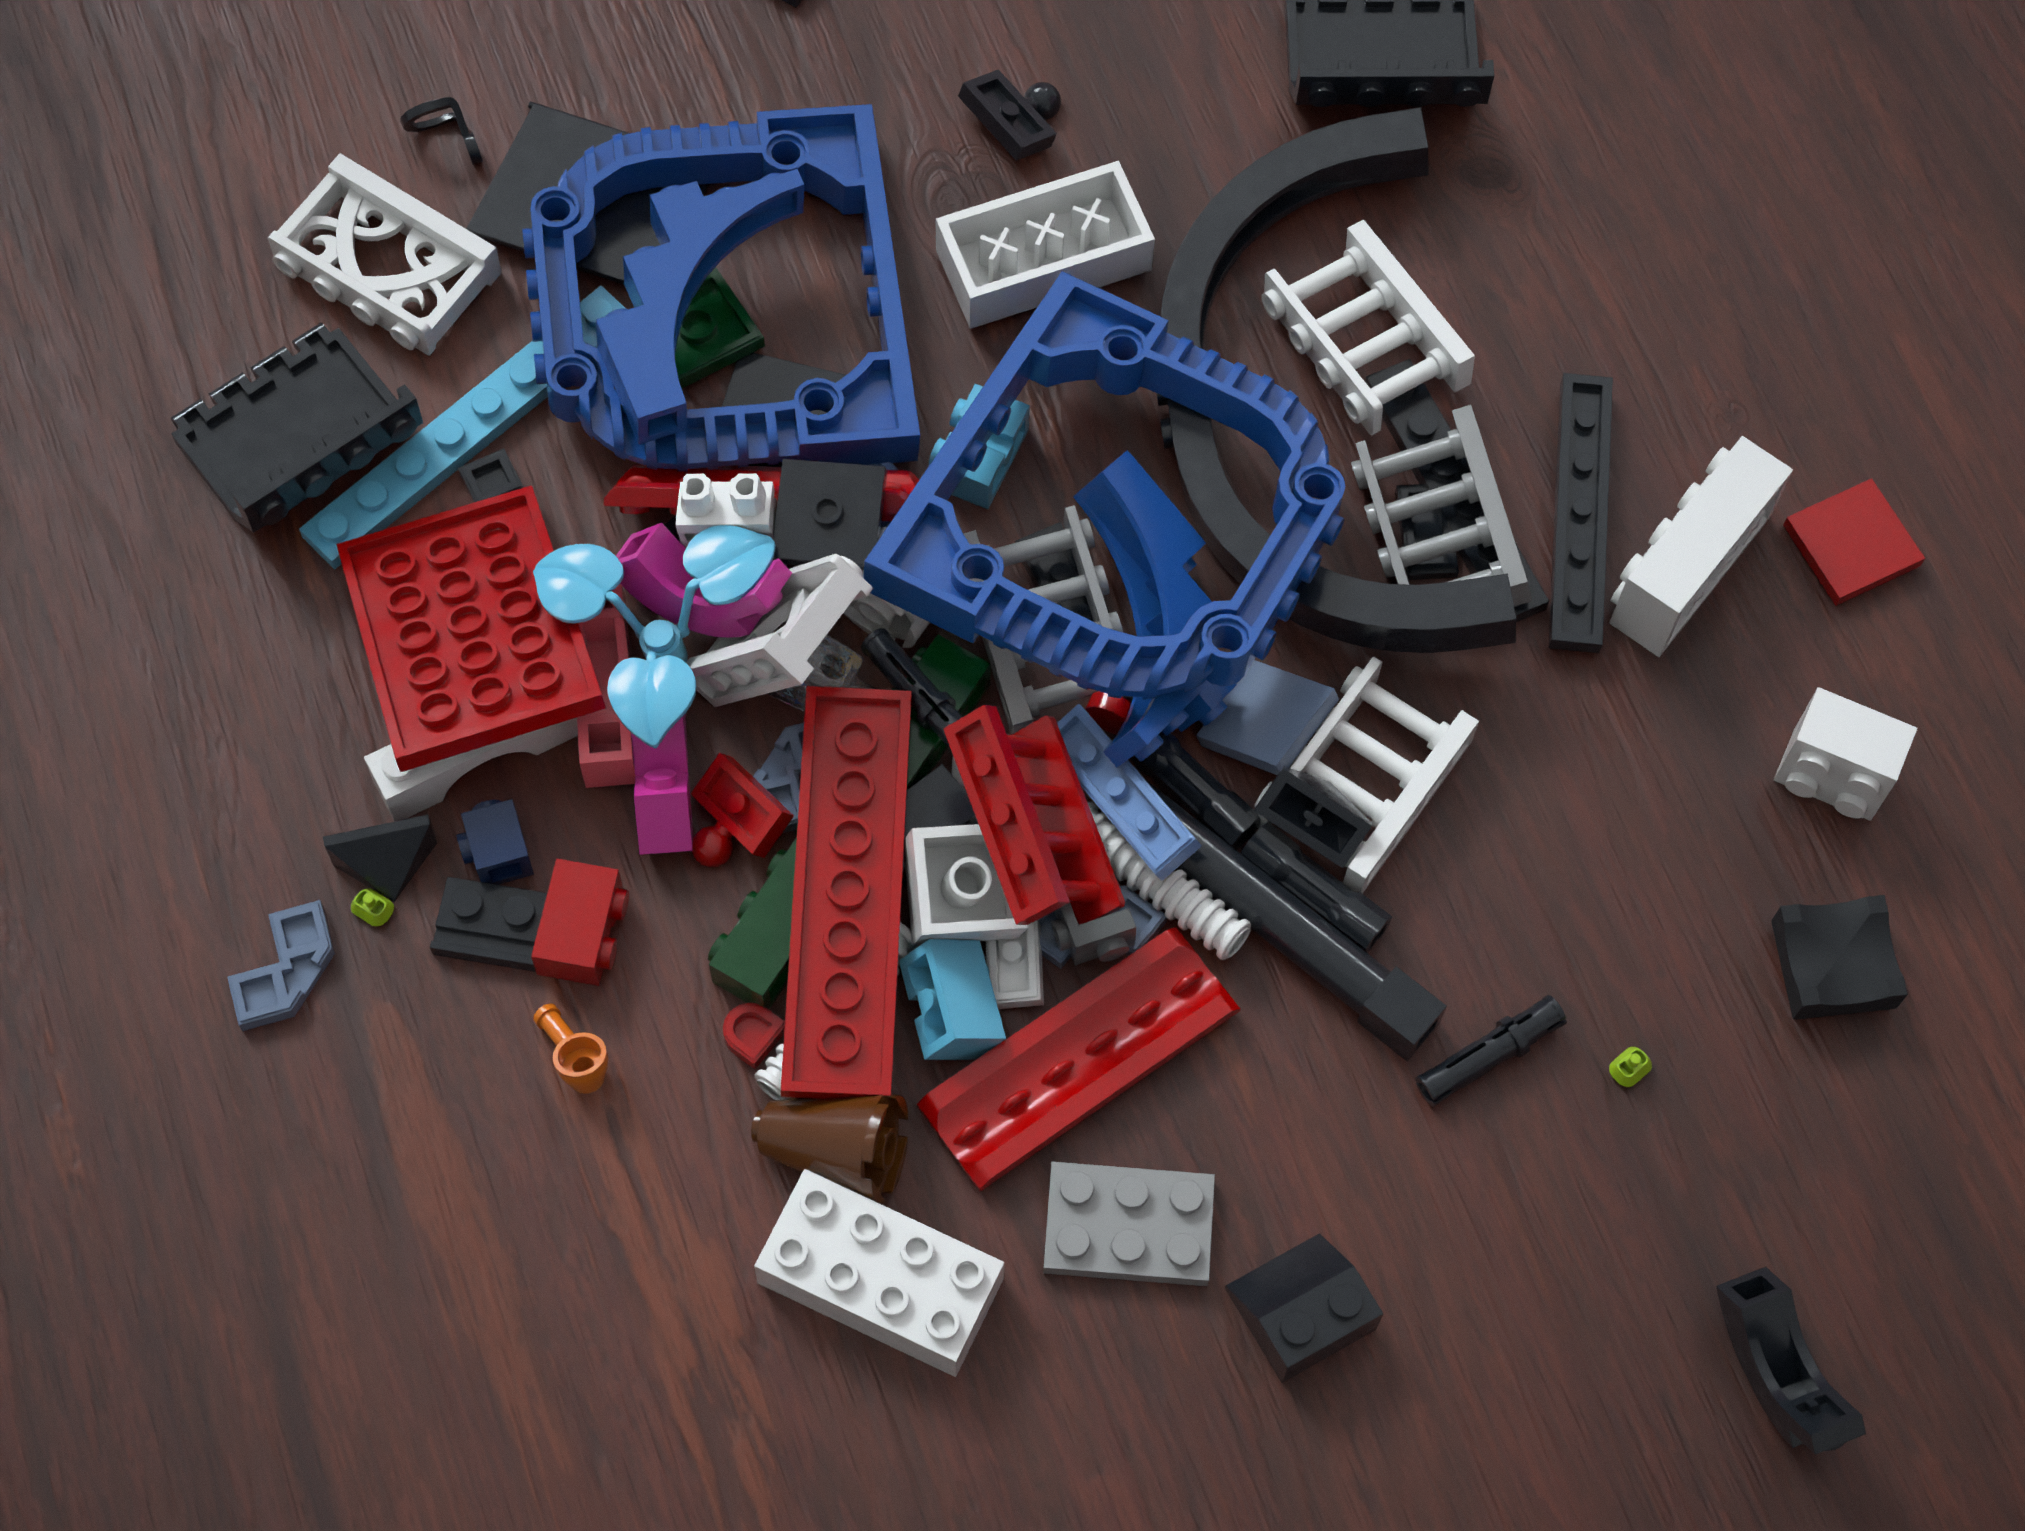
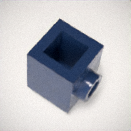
(495, 842)

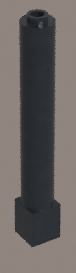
(1387, 1001)

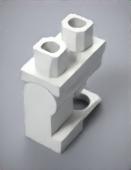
(739, 503)

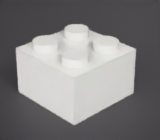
(1845, 755)
(955, 887)

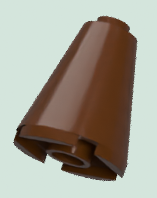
(837, 1138)

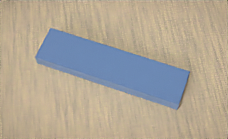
(1126, 797)

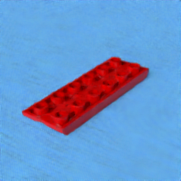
(660, 488)
(1077, 1057)

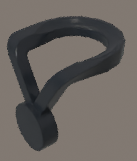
(408, 124)

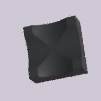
(1838, 958)

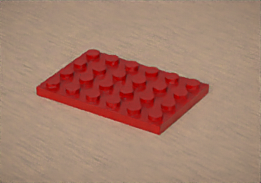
(461, 631)

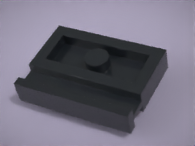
(488, 923)

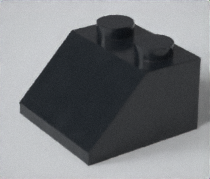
(1305, 1306)

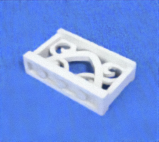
(367, 296)
(776, 661)

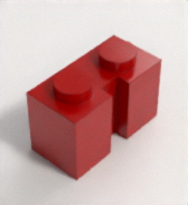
(578, 921)

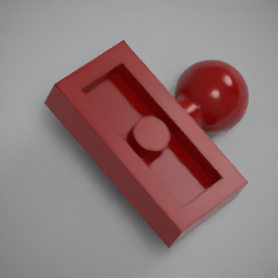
(742, 811)

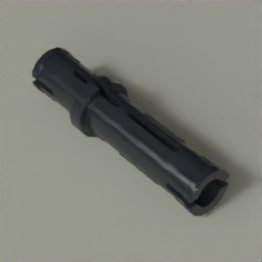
(884, 654)
(1509, 1039)

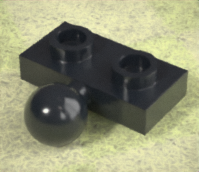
(1009, 116)

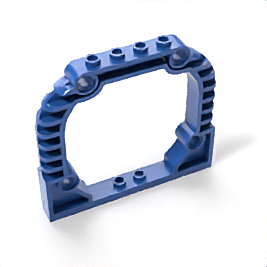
(837, 154)
(1094, 335)

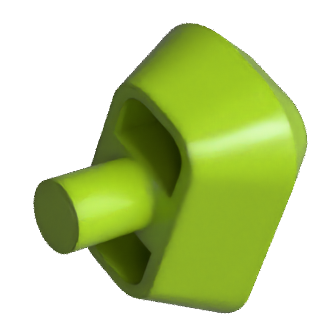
(372, 907)
(1630, 1066)

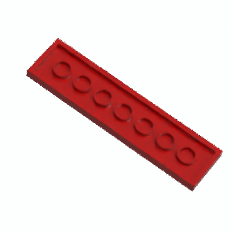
(847, 894)

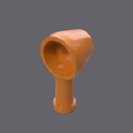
(578, 1057)

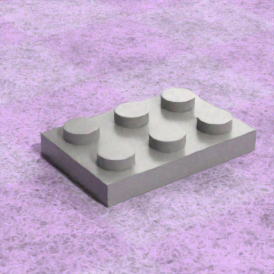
(1129, 1224)

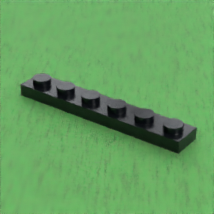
(1417, 421)
(1581, 513)

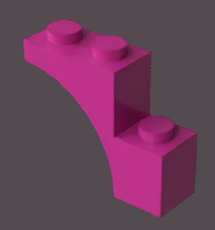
(663, 793)

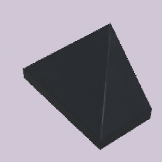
(1314, 814)
(383, 854)

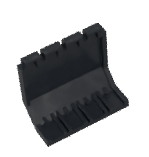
(1385, 53)
(292, 427)

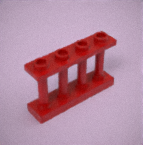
(1034, 817)

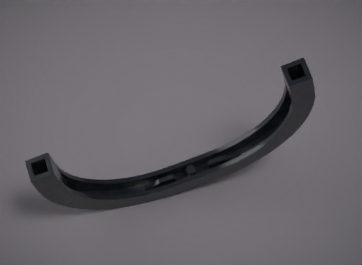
(1338, 606)

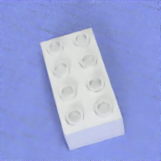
(1015, 247)
(1698, 545)
(879, 1272)

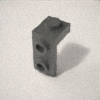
(1100, 938)

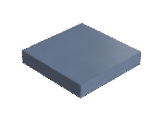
(1268, 717)

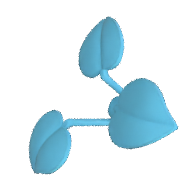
(659, 690)

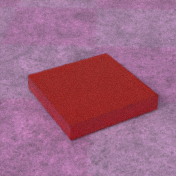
(1853, 541)

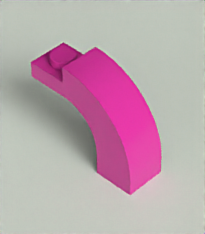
(658, 580)

